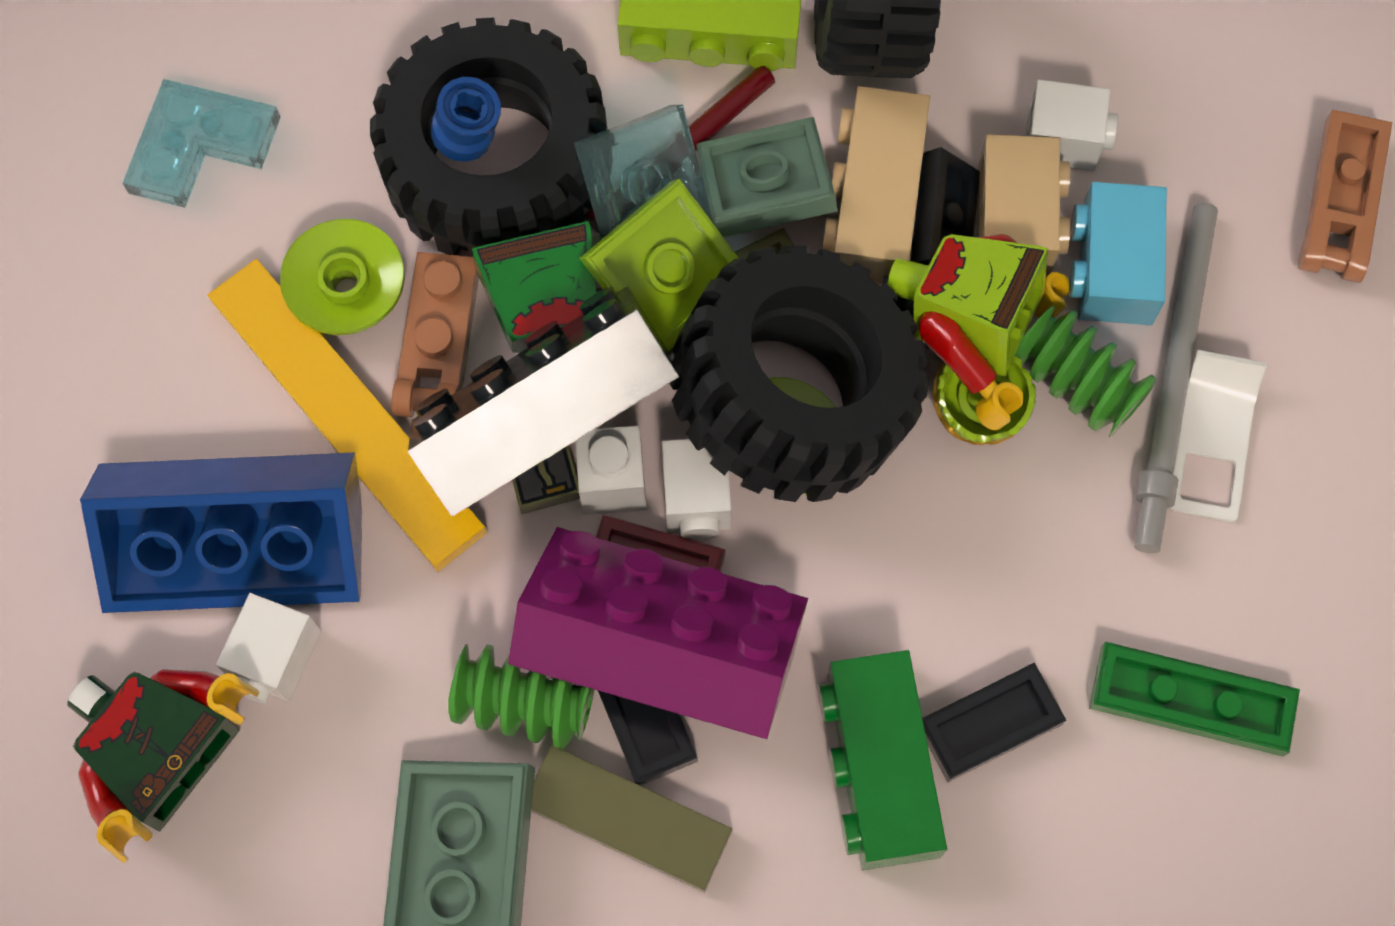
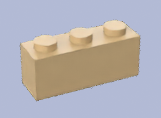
(878, 180)

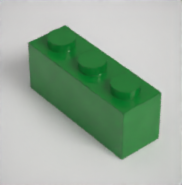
(882, 761)

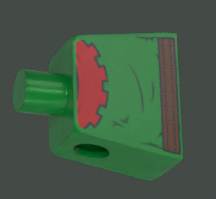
(536, 279)

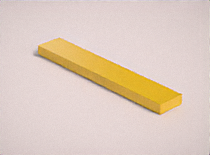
(343, 413)

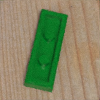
(1195, 699)

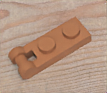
(1346, 194)
(435, 329)

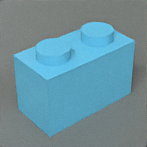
(1120, 253)

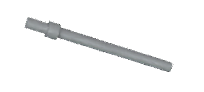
(1158, 485)

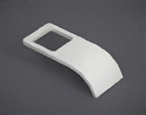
(1218, 424)

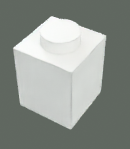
(1075, 116)
(611, 470)
(694, 492)
(269, 647)

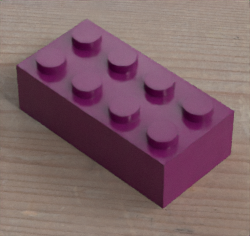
(658, 631)

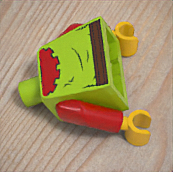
(977, 308)

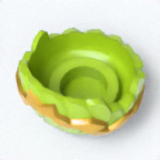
(957, 405)

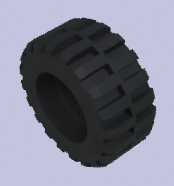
(875, 36)
(528, 76)
(839, 321)

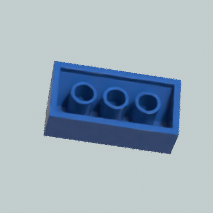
(225, 530)

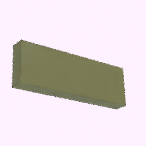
(629, 818)

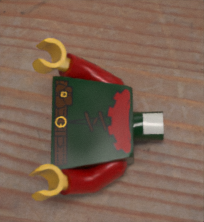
(150, 745)

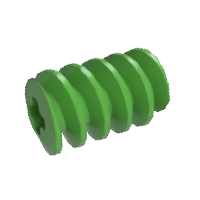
(1083, 370)
(517, 699)

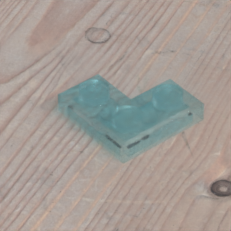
(186, 127)

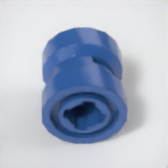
(460, 133)

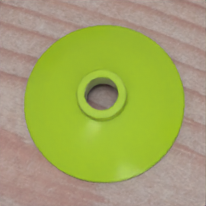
(339, 252)

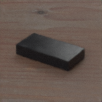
(991, 722)
(649, 738)

